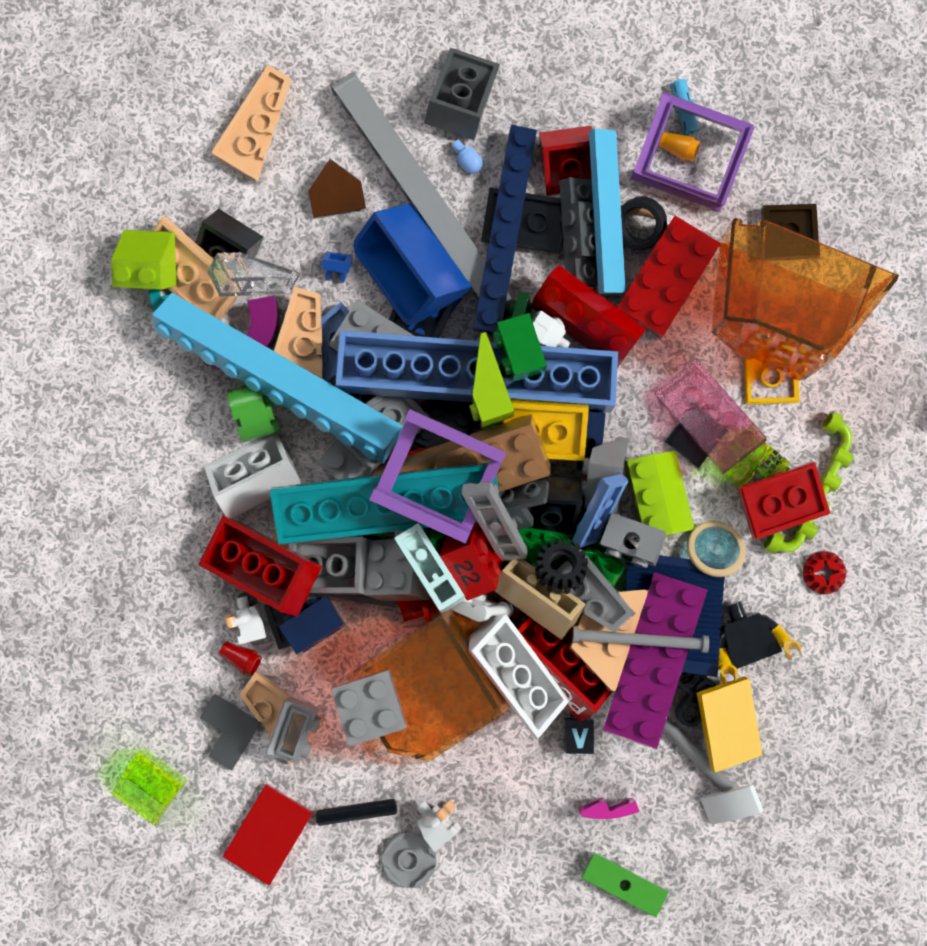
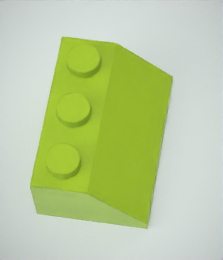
(659, 492)

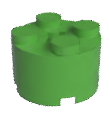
(252, 413)

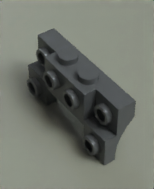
(579, 229)

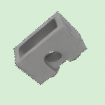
(622, 528)

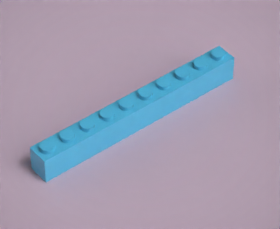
(277, 378)

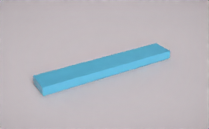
(607, 211)

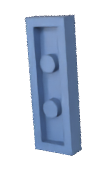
(600, 509)

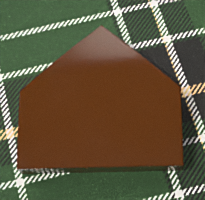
(336, 191)

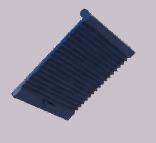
(711, 612)

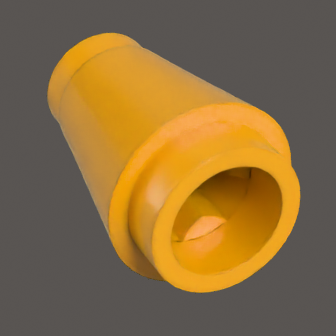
(680, 145)

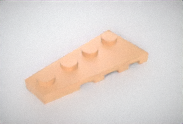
(253, 127)

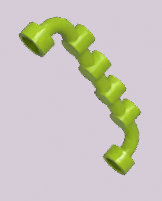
(829, 481)

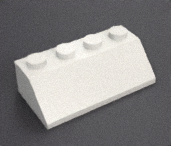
(517, 673)

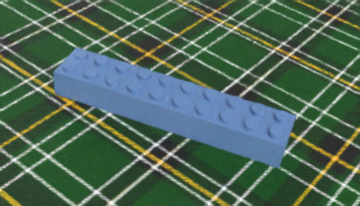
(447, 371)

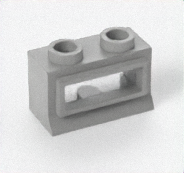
(293, 730)

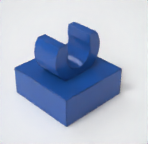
(336, 263)

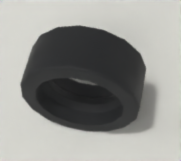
(659, 216)

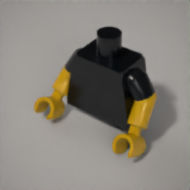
(750, 640)

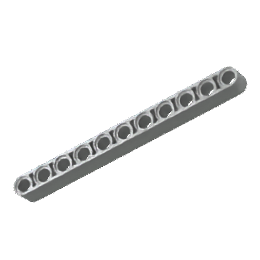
(412, 179)

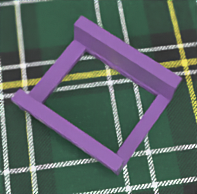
(643, 175)
(385, 497)

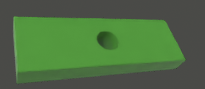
(639, 892)

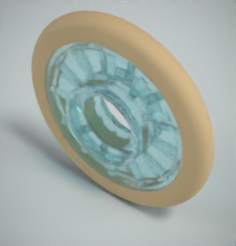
(727, 538)

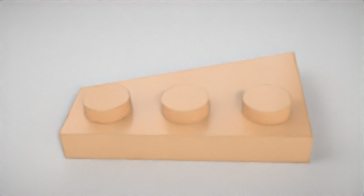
(265, 701)

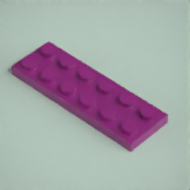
(653, 671)

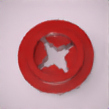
(818, 583)

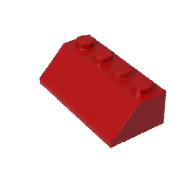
(587, 314)

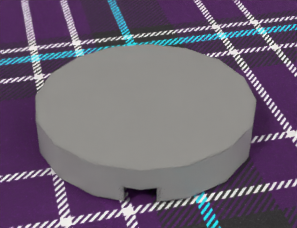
(402, 854)

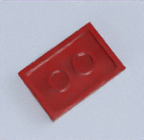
(783, 500)
(267, 834)

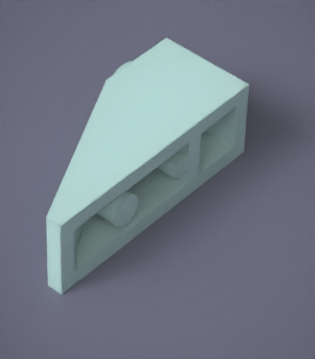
(430, 568)

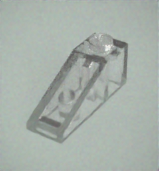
(245, 275)

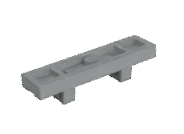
(495, 520)

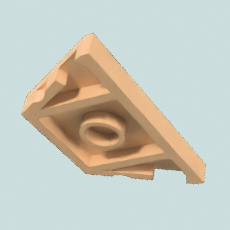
(608, 659)

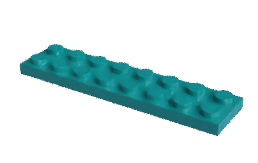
(344, 506)

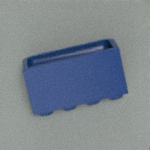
(409, 263)

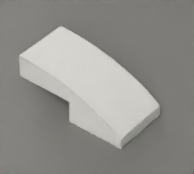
(732, 805)

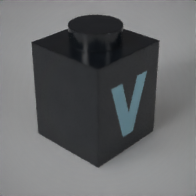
(578, 736)

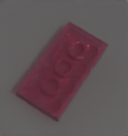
(710, 416)

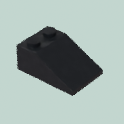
(562, 505)

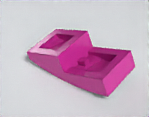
(599, 809)

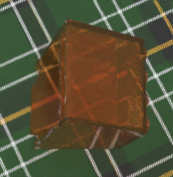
(790, 297)
(439, 690)

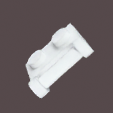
(482, 608)

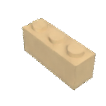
(551, 610)

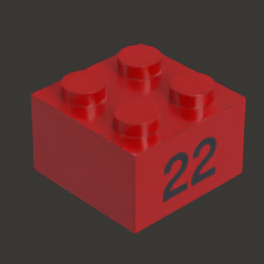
(472, 563)

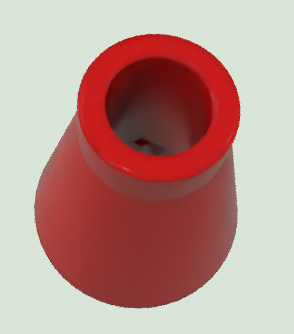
(240, 657)

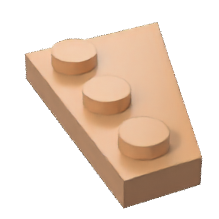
(302, 332)

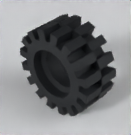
(565, 552)

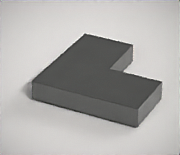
(237, 730)

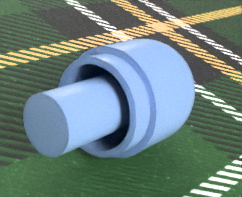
(467, 157)

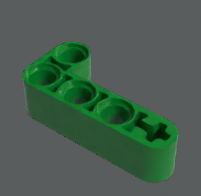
(536, 538)

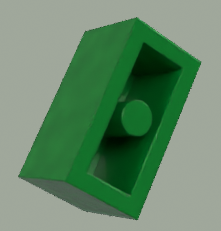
(520, 347)

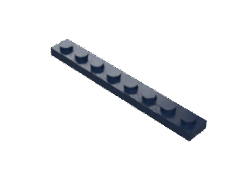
(505, 229)

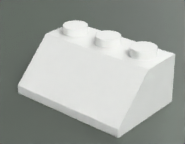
(249, 473)

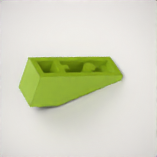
(490, 394)

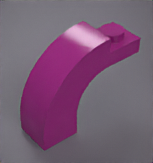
(263, 322)

